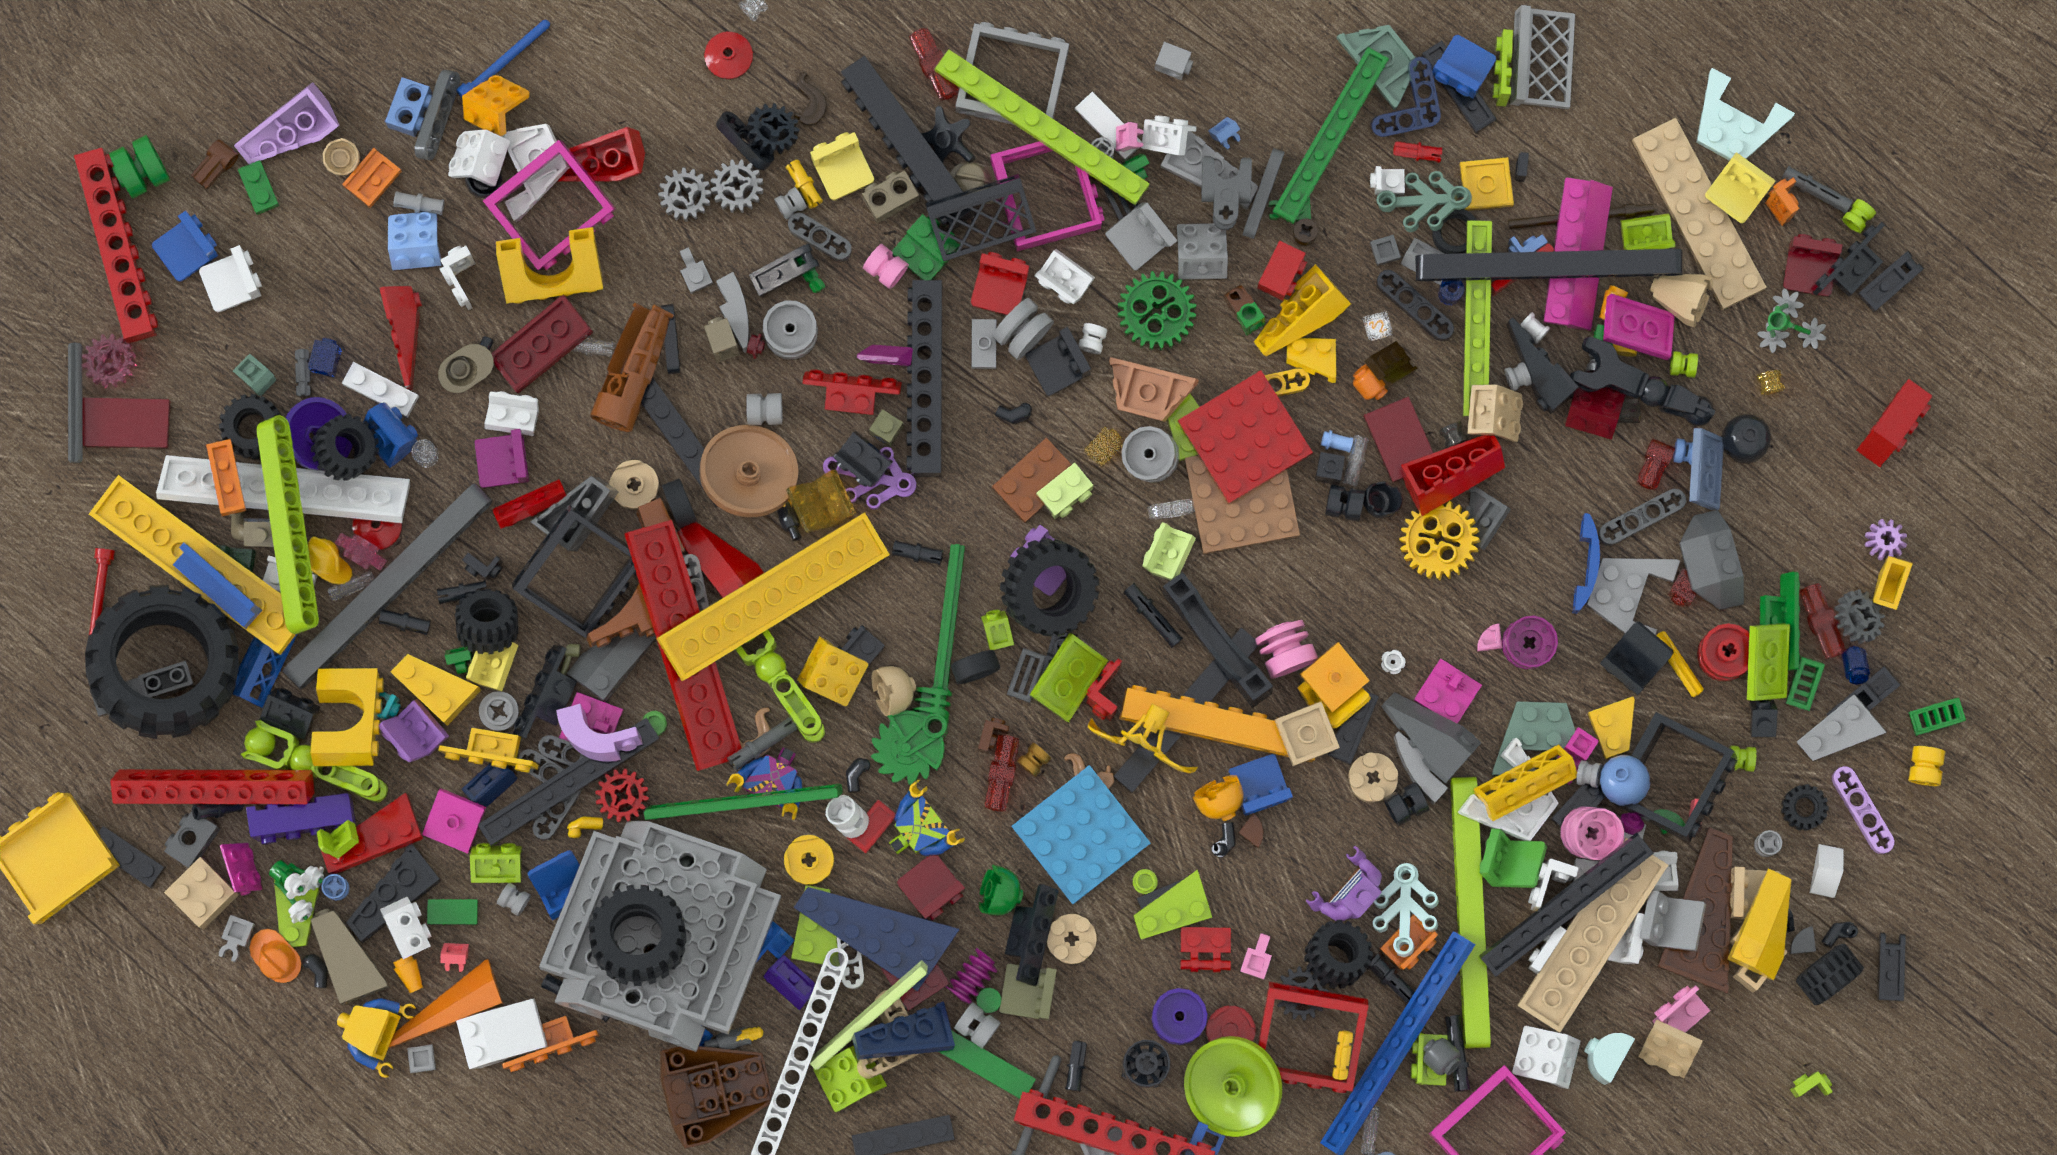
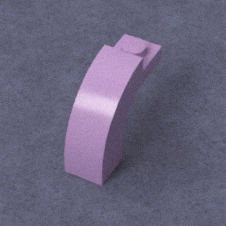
(592, 744)

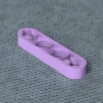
(1859, 812)

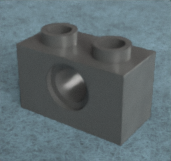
(188, 854)

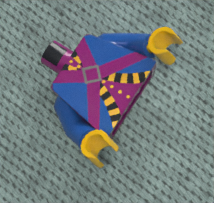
(770, 775)

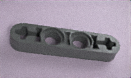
(430, 138)
(1263, 193)
(1643, 519)

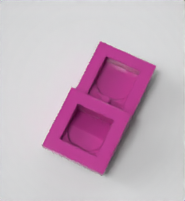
(1580, 746)

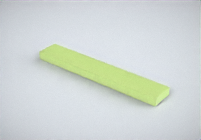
(869, 1015)

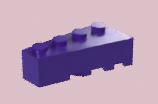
(299, 819)

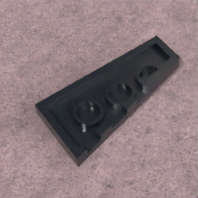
(408, 878)

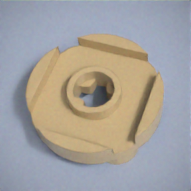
(641, 473)
(1359, 781)
(1080, 927)

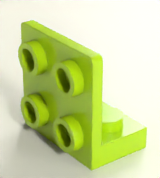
(843, 1082)

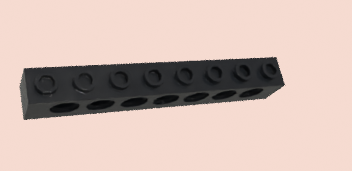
(930, 292)

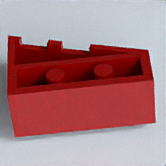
(1895, 423)

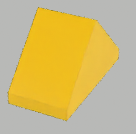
(1891, 582)

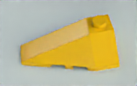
(1309, 308)

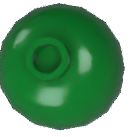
(1000, 891)

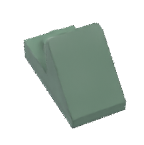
(255, 375)

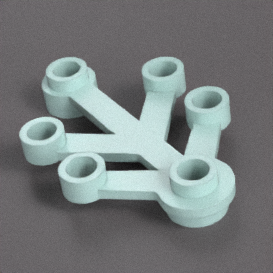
(1404, 906)

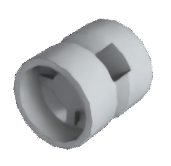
(764, 409)
(984, 1030)

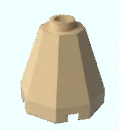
(1683, 295)

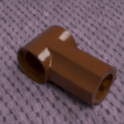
(218, 158)

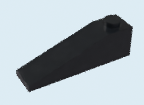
(1549, 382)

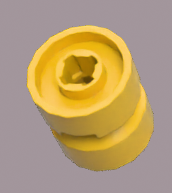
(1926, 766)

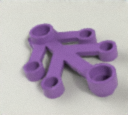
(893, 482)

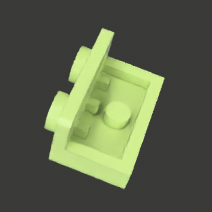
(1065, 491)
(1168, 552)

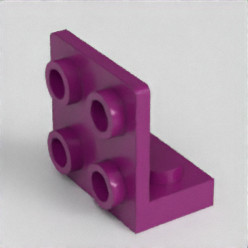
(502, 460)

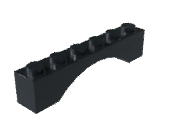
(1200, 620)

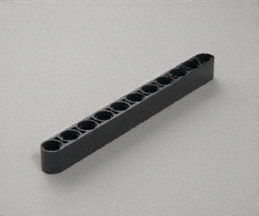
(1549, 265)

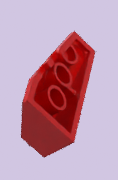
(609, 157)
(403, 315)
(719, 561)

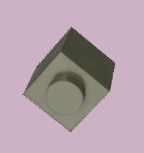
(886, 428)

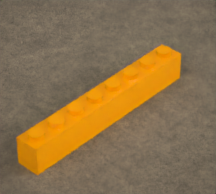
(1206, 720)

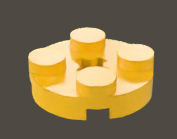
(820, 868)

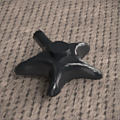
(948, 137)

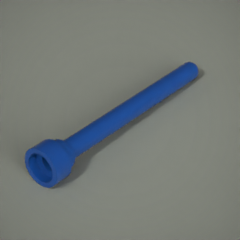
(505, 58)

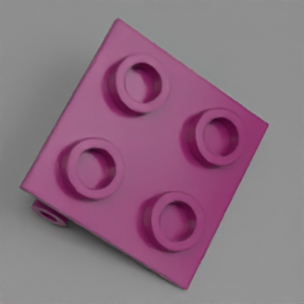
(241, 868)

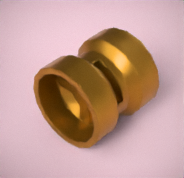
(1030, 764)

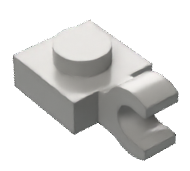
(695, 274)

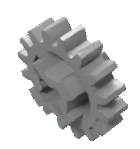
(746, 185)
(676, 198)

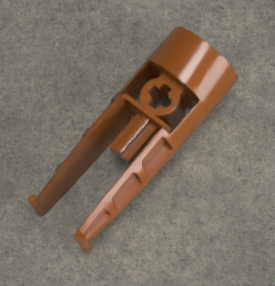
(631, 368)

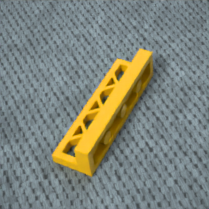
(1529, 784)

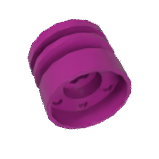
(1543, 644)

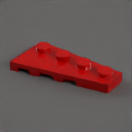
(378, 835)

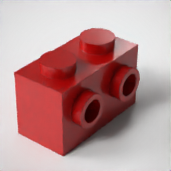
(1281, 271)

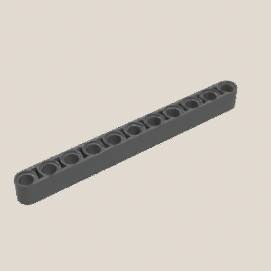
(387, 586)

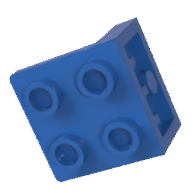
(1261, 784)

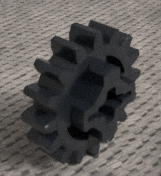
(771, 129)
(1290, 1006)

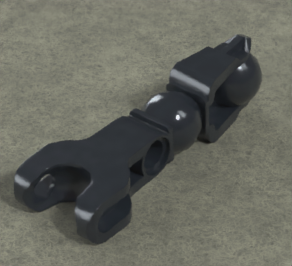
(1635, 383)

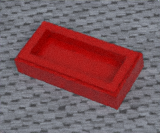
(879, 820)

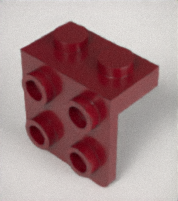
(1808, 262)
(1595, 411)
(931, 887)

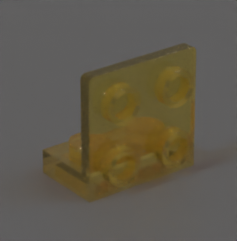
(821, 502)

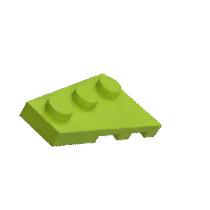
(294, 933)

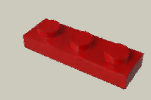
(529, 504)

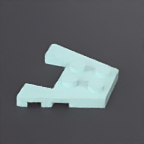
(1730, 130)

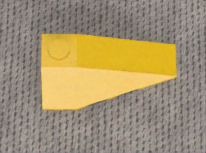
(1763, 933)

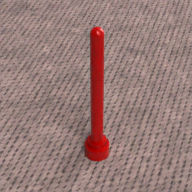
(103, 559)

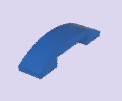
(1588, 534)

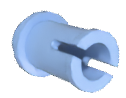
(1336, 441)

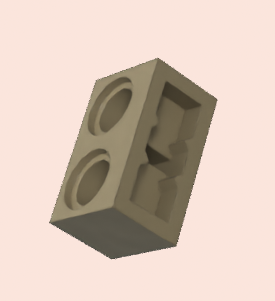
(894, 201)
(721, 339)

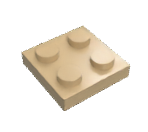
(1307, 733)

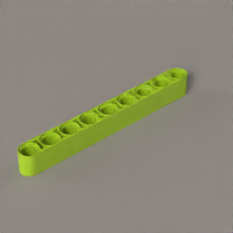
(287, 524)

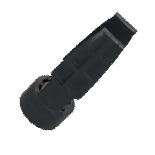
(1146, 1064)

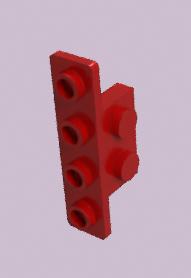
(849, 392)

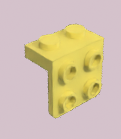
(841, 166)
(1739, 188)

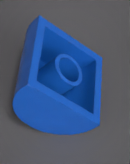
(393, 436)

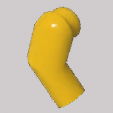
(584, 823)

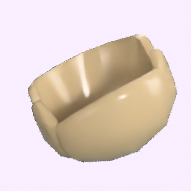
(341, 157)

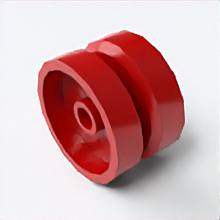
(1712, 658)

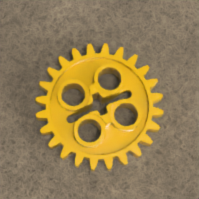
(1432, 560)

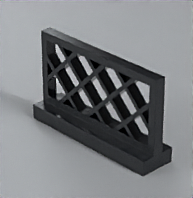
(973, 197)

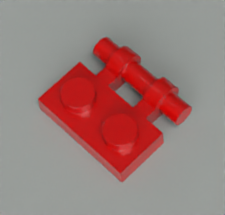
(1205, 940)

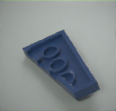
(915, 1034)

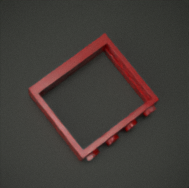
(1325, 1000)

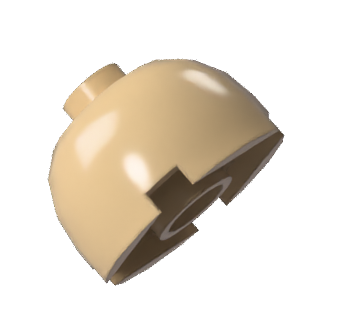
(894, 689)

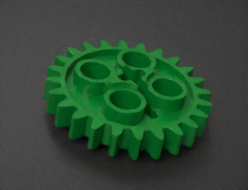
(1170, 327)

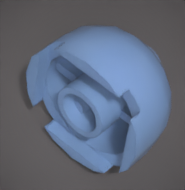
(1624, 780)

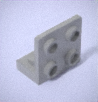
(1140, 235)
(1201, 251)
(1672, 922)

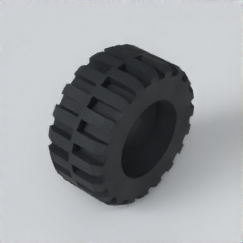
(1077, 597)
(627, 905)

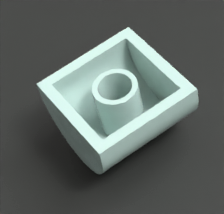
(1607, 1055)

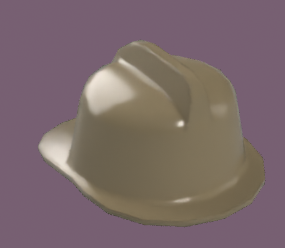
(973, 175)
(465, 368)

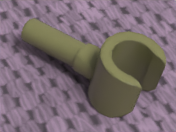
(573, 650)

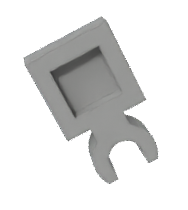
(236, 933)

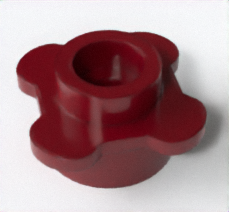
(756, 345)

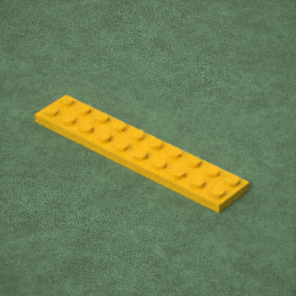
(160, 535)
(772, 596)

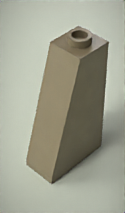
(348, 963)

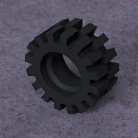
(1813, 795)

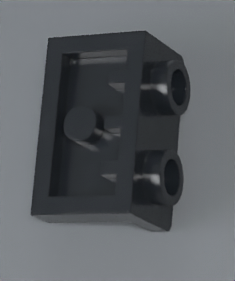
(862, 460)
(863, 645)
(289, 712)

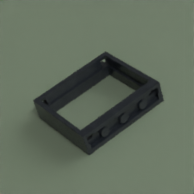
(544, 550)
(1715, 785)

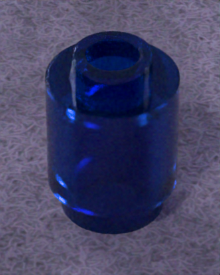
(1448, 297)
(1855, 665)

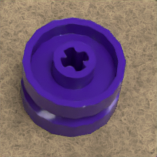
(1176, 1031)

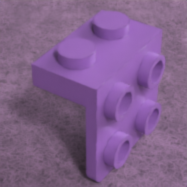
(1052, 577)
(414, 732)

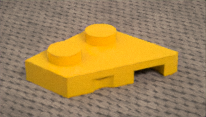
(1313, 356)
(1613, 726)

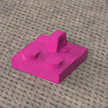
(1447, 691)
(600, 715)

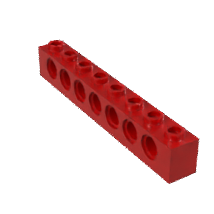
(88, 165)
(212, 786)
(1027, 1116)

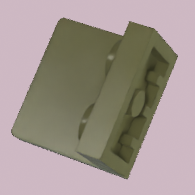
(1027, 1000)

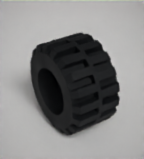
(234, 416)
(359, 436)
(483, 635)
(1350, 941)
(1829, 974)

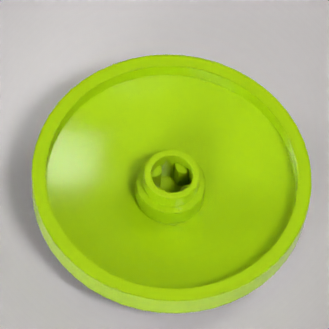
(1233, 1086)

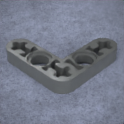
(569, 802)

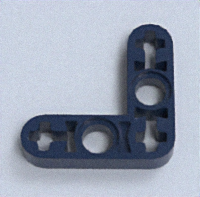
(1416, 112)

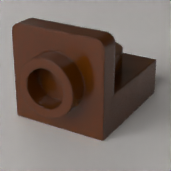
(988, 738)

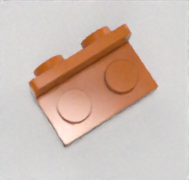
(1781, 203)

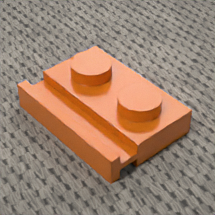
(372, 177)

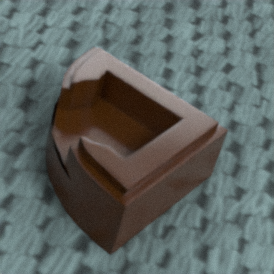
(1252, 831)

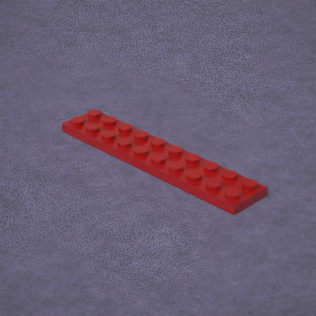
(669, 603)

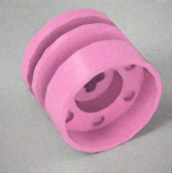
(1286, 649)
(1604, 835)

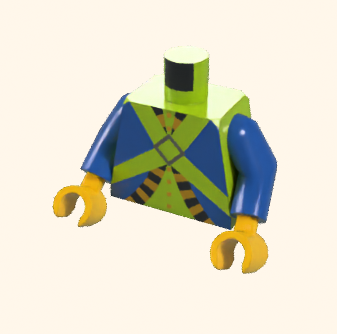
(921, 826)

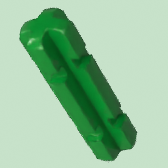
(812, 277)

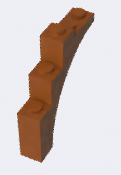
(635, 612)

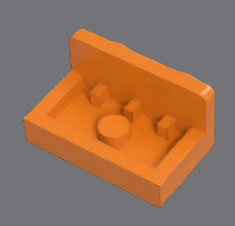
(1422, 941)

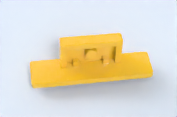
(491, 747)

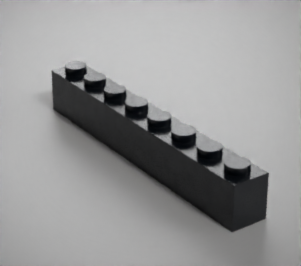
(901, 135)

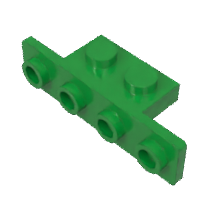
(1785, 611)

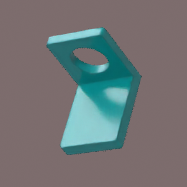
(392, 706)

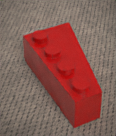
(1451, 471)

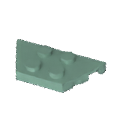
(1383, 39)

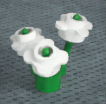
(293, 884)

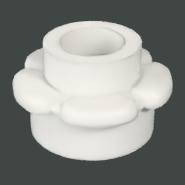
(1393, 668)

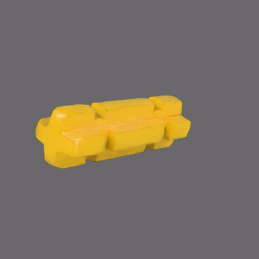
(1342, 1055)

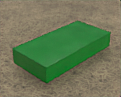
(452, 912)

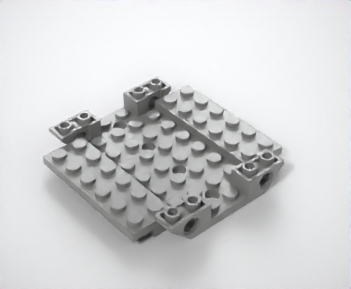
(723, 921)

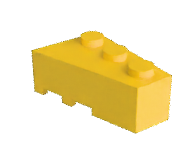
(435, 688)

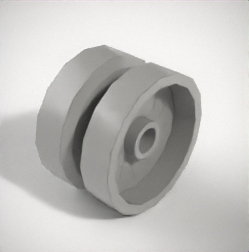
(1022, 328)
(790, 344)
(1137, 447)

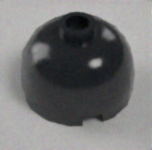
(1746, 438)

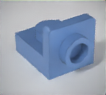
(1530, 245)

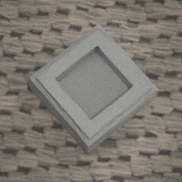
(421, 1058)

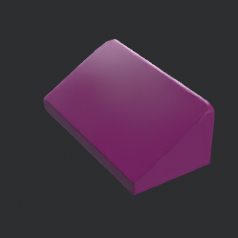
(886, 355)

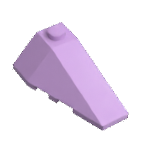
(295, 124)

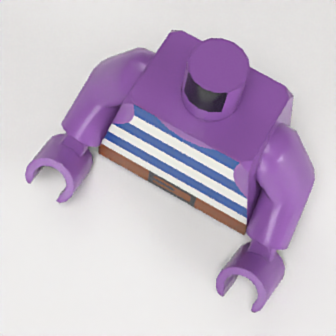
(1355, 894)

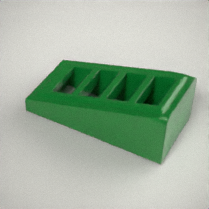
(1813, 686)
(1957, 708)

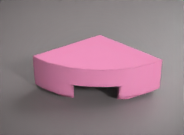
(1490, 639)

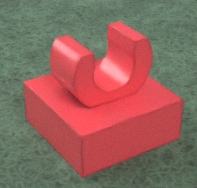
(454, 954)

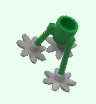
(1780, 321)

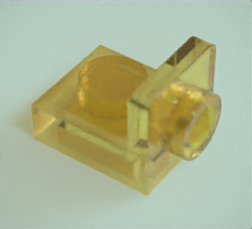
(1104, 446)

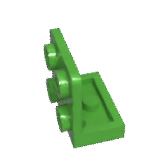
(1512, 862)

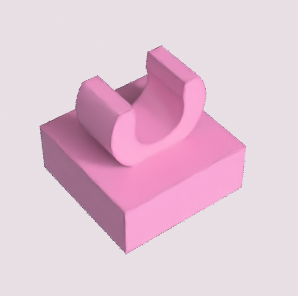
(1127, 137)

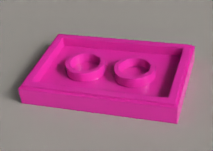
(1638, 327)

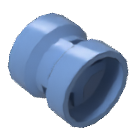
(1680, 451)
(330, 886)

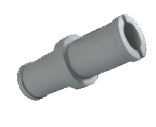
(418, 203)

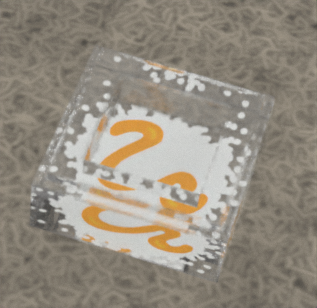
(1377, 326)

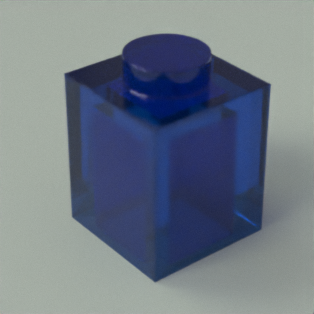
(325, 357)

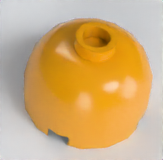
(1220, 799)

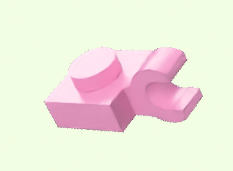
(1257, 961)

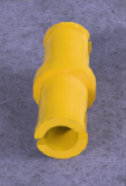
(804, 184)

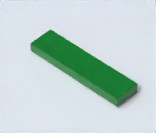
(989, 1066)

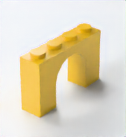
(524, 284)
(358, 743)

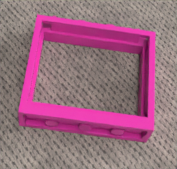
(526, 173)
(1089, 192)
(1501, 1074)

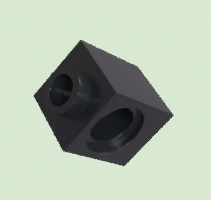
(1329, 468)

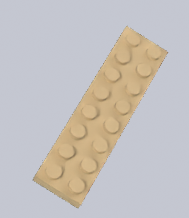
(1702, 224)
(1588, 945)

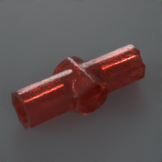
(929, 57)
(1822, 621)
(1001, 773)

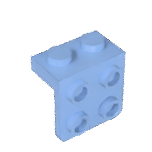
(413, 240)

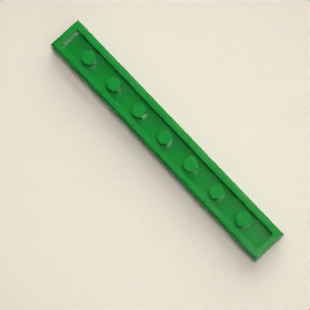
(1330, 135)
(743, 801)

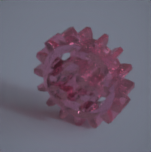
(104, 369)
(360, 551)

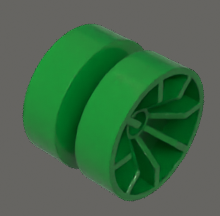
(132, 173)

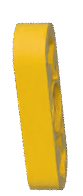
(1294, 388)

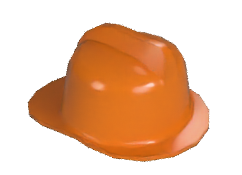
(275, 956)

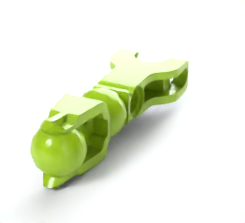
(772, 669)
(261, 742)

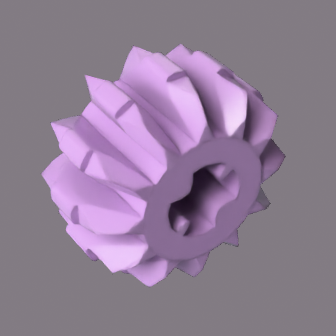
(1878, 543)

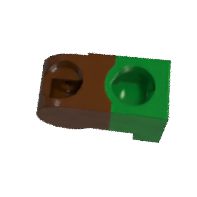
(1245, 309)

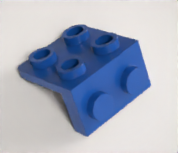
(1464, 66)
(185, 247)
(554, 881)

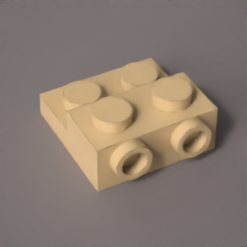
(1670, 1049)

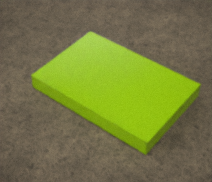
(1768, 662)
(1068, 677)

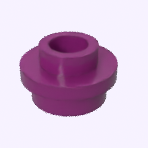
(1632, 823)

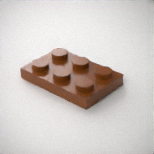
(1029, 476)

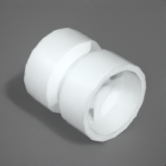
(847, 816)

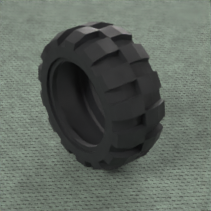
(152, 608)

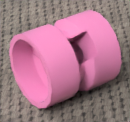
(884, 265)

